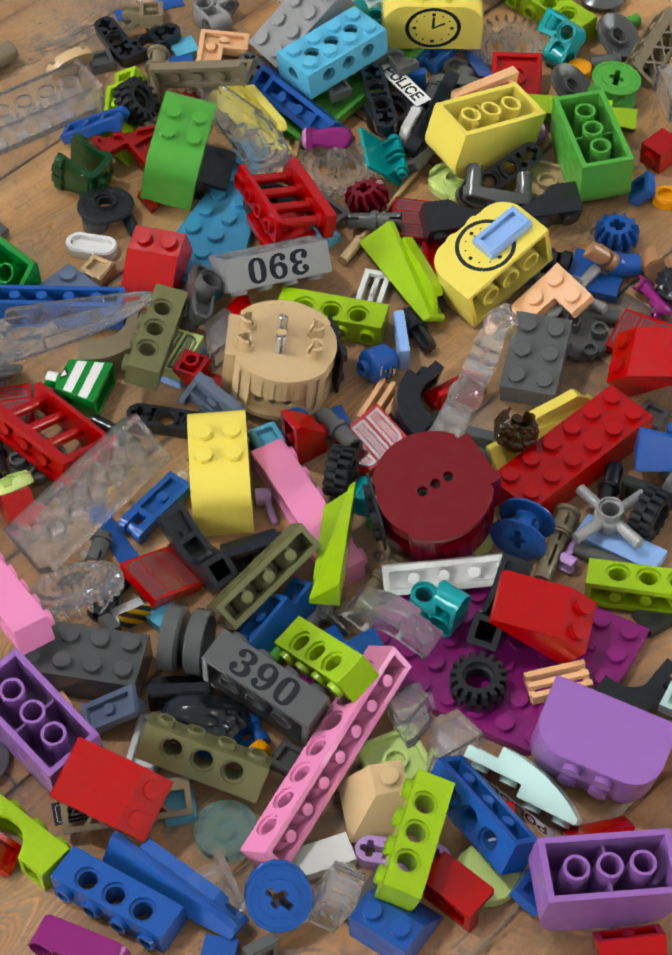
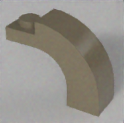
(111, 348)

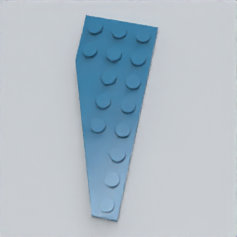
(217, 225)

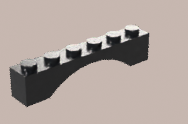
(555, 206)

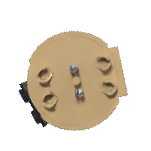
(282, 358)

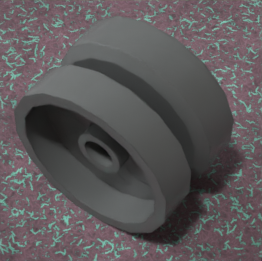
(185, 638)

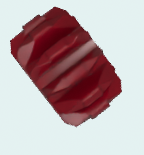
(367, 196)

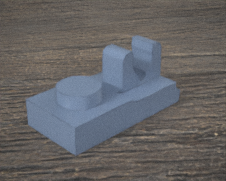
(113, 708)

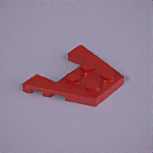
(137, 145)

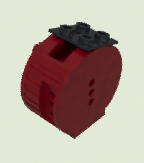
(433, 496)

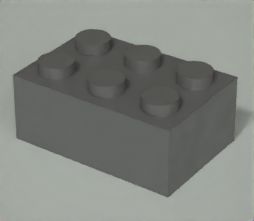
(535, 359)

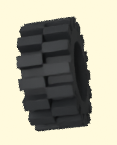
(138, 99)
(340, 470)
(650, 512)
(474, 696)

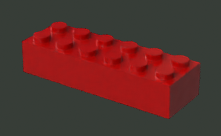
(575, 450)

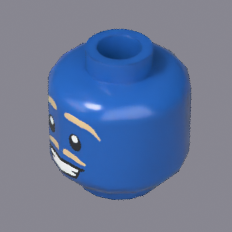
(378, 363)

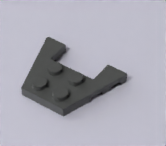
(394, 57)

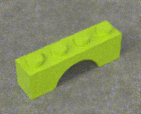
(40, 849)

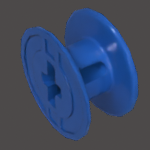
(522, 528)
(277, 915)

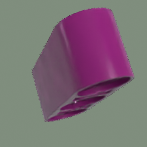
(62, 937)

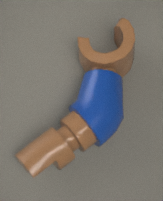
(627, 264)

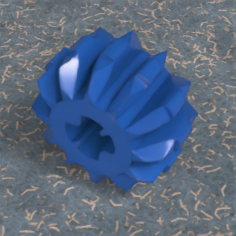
(617, 232)

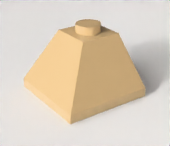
(371, 799)

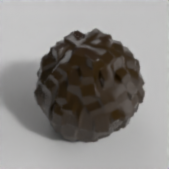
(515, 434)

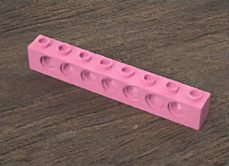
(324, 763)

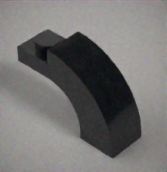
(407, 405)
(187, 542)
(481, 631)
(644, 697)

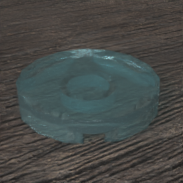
(224, 826)

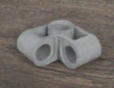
(214, 14)

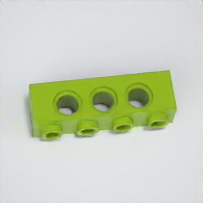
(536, 9)
(358, 319)
(629, 586)
(325, 660)
(393, 883)

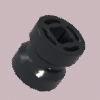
(562, 258)

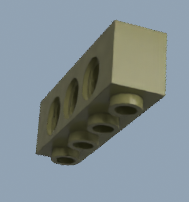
(155, 337)
(263, 576)
(187, 762)

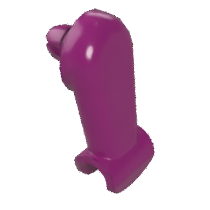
(327, 137)
(660, 306)

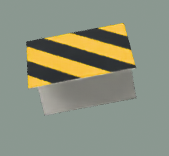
(131, 613)

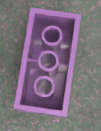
(37, 720)
(599, 742)
(602, 879)

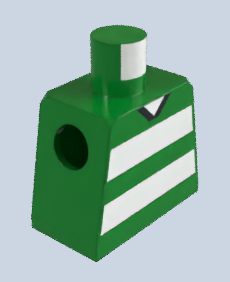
(83, 384)

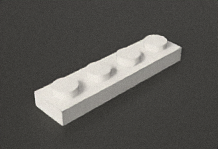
(459, 571)

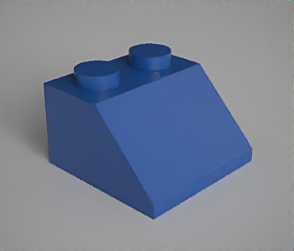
(391, 928)

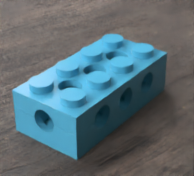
(332, 52)

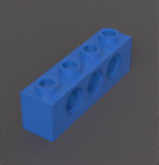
(485, 817)
(82, 869)

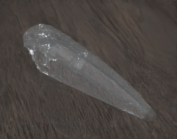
(248, 131)
(55, 324)

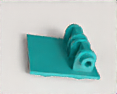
(385, 156)

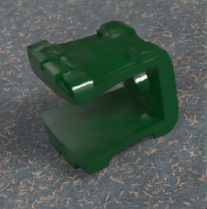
(85, 170)

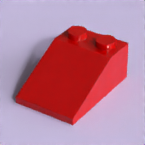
(155, 258)
(641, 360)
(543, 615)
(111, 789)

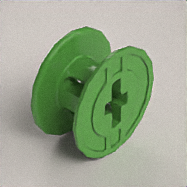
(618, 82)

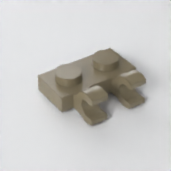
(145, 14)

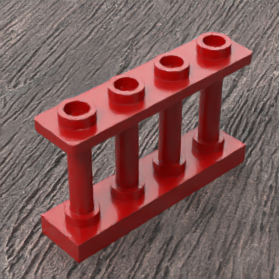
(299, 186)
(42, 451)

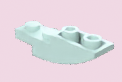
(536, 788)

